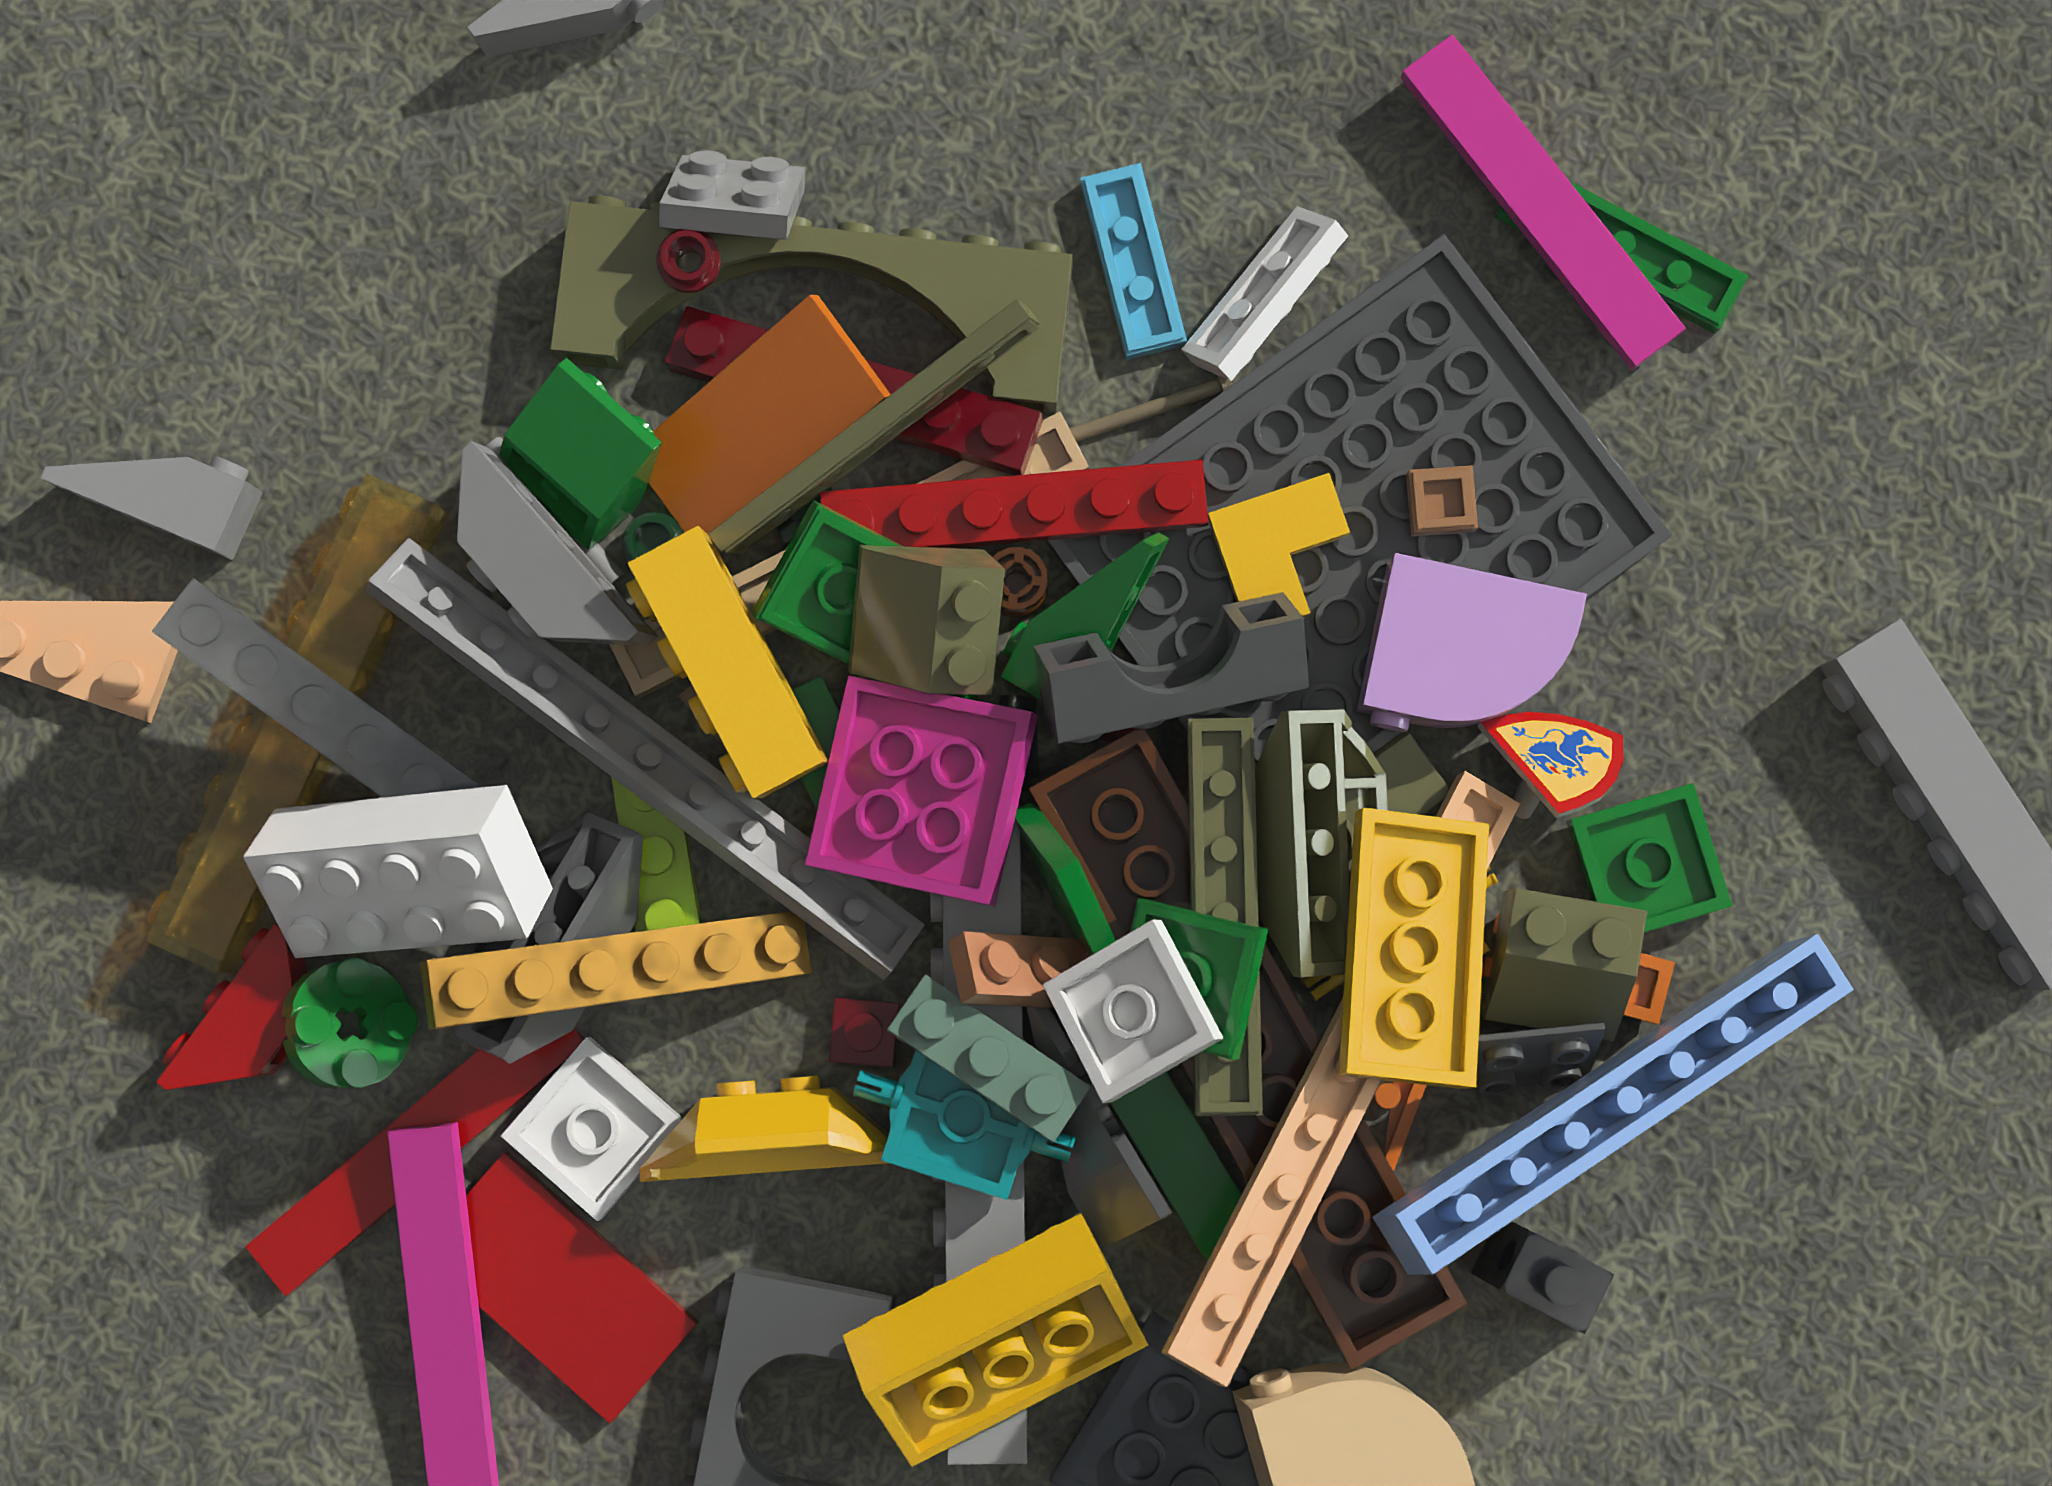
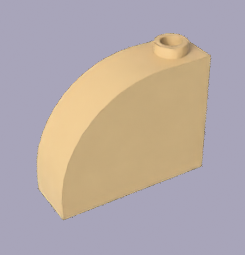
(1346, 1430)

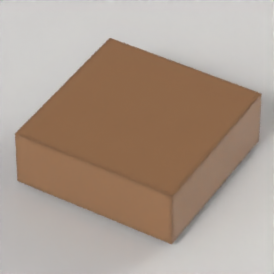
(1441, 501)

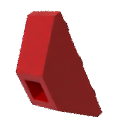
(243, 1020)

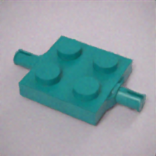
(953, 1130)

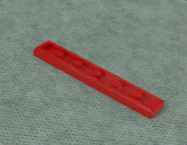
(363, 1186)

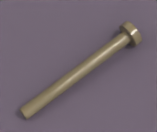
(1150, 409)

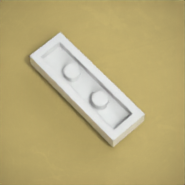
(1264, 293)

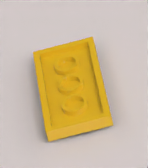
(1414, 949)

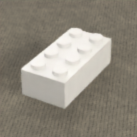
(400, 872)

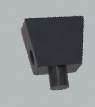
(1543, 1275)

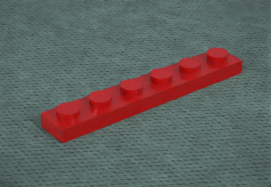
(1031, 506)

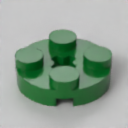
(311, 1024)

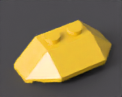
(767, 1133)

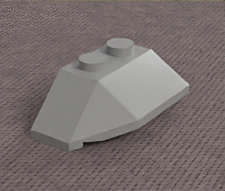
(535, 561)

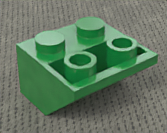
(581, 453)

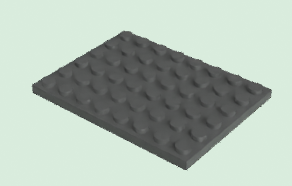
(1385, 385)

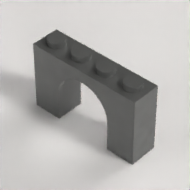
(765, 1320)

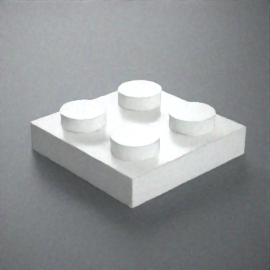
(1132, 1011)
(592, 1128)

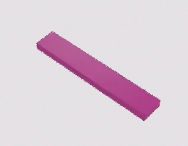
(1542, 202)
(443, 1305)

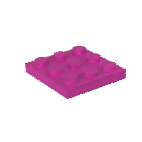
(921, 790)

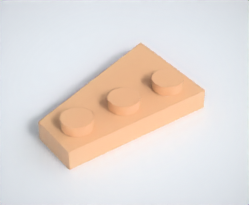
(89, 650)

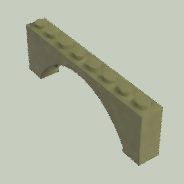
(616, 294)

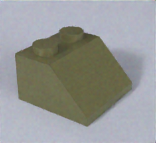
(927, 618)
(1563, 961)

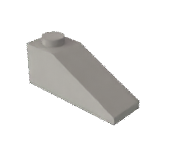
(535, 23)
(174, 495)

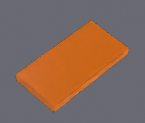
(762, 417)

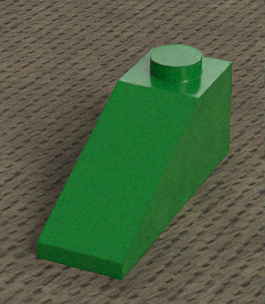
(1096, 605)

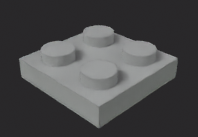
(733, 195)

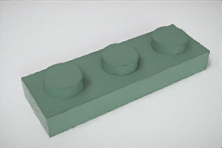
(988, 1059)

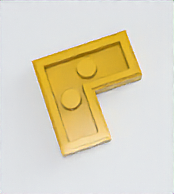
(1264, 532)

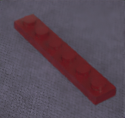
(961, 426)

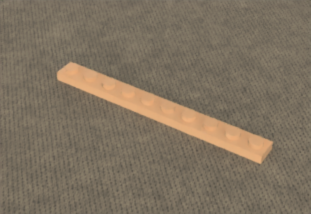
(1294, 1169)

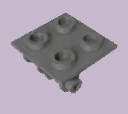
(1535, 1057)

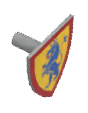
(1559, 759)

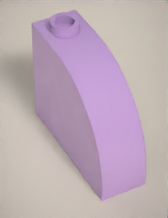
(1461, 644)

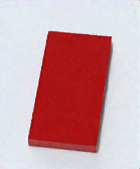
(568, 1290)

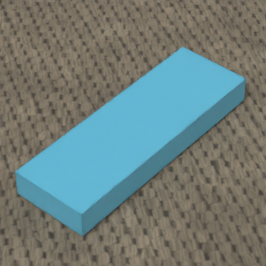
(1133, 261)

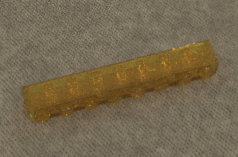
(344, 635)

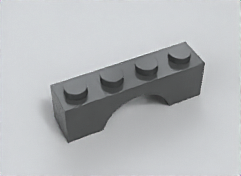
(1248, 656)

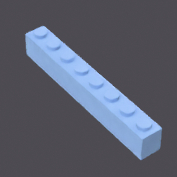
(1611, 1105)

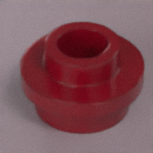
(682, 243)

